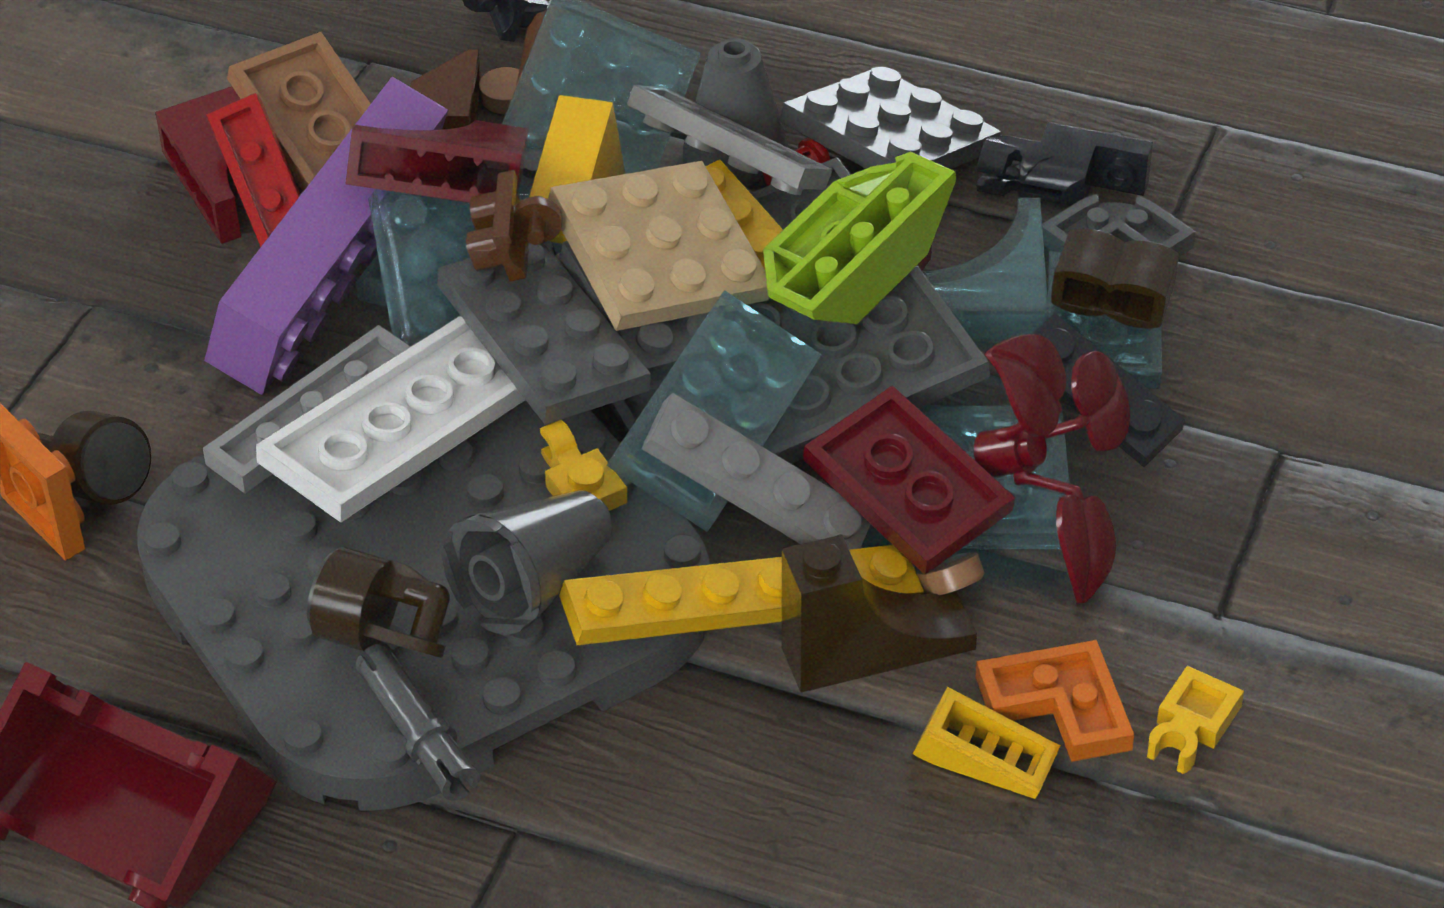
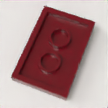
(908, 479)

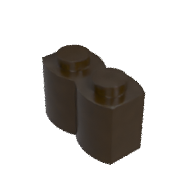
(1114, 278)

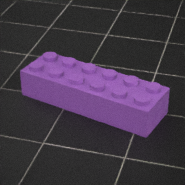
(308, 257)

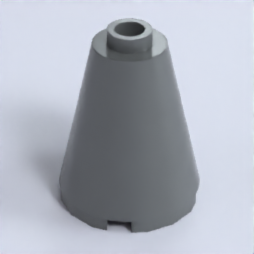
(738, 89)
(519, 556)

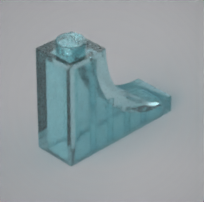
(1003, 288)

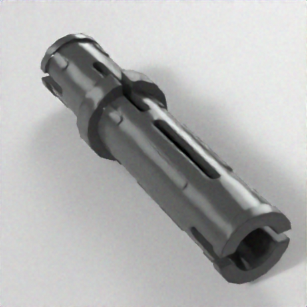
(429, 738)

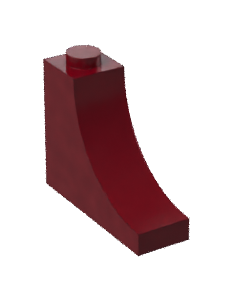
(198, 160)
(436, 162)

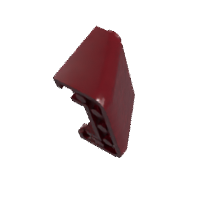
(120, 790)

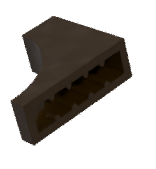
(850, 629)

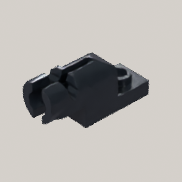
(1064, 164)

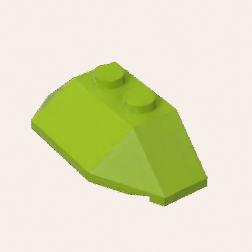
(858, 239)

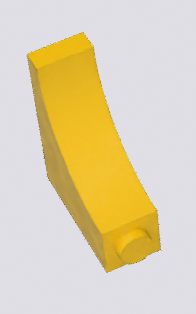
(578, 147)

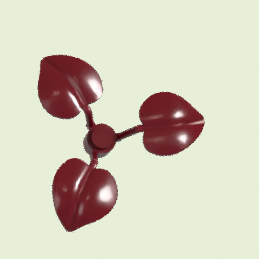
(1034, 384)

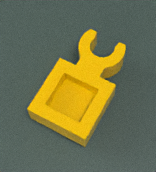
(1194, 712)

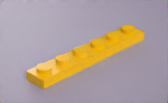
(704, 596)

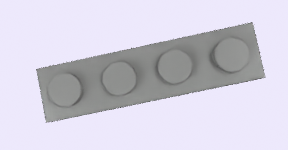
(713, 132)
(234, 451)
(751, 476)

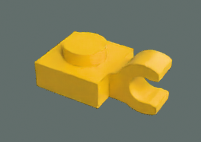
(575, 472)

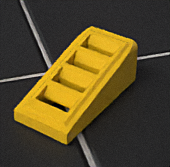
(962, 757)

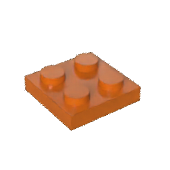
(39, 486)

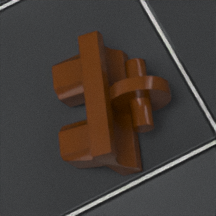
(508, 226)

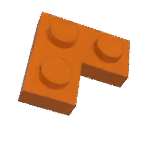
(1062, 682)

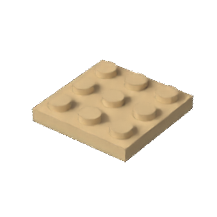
(658, 244)

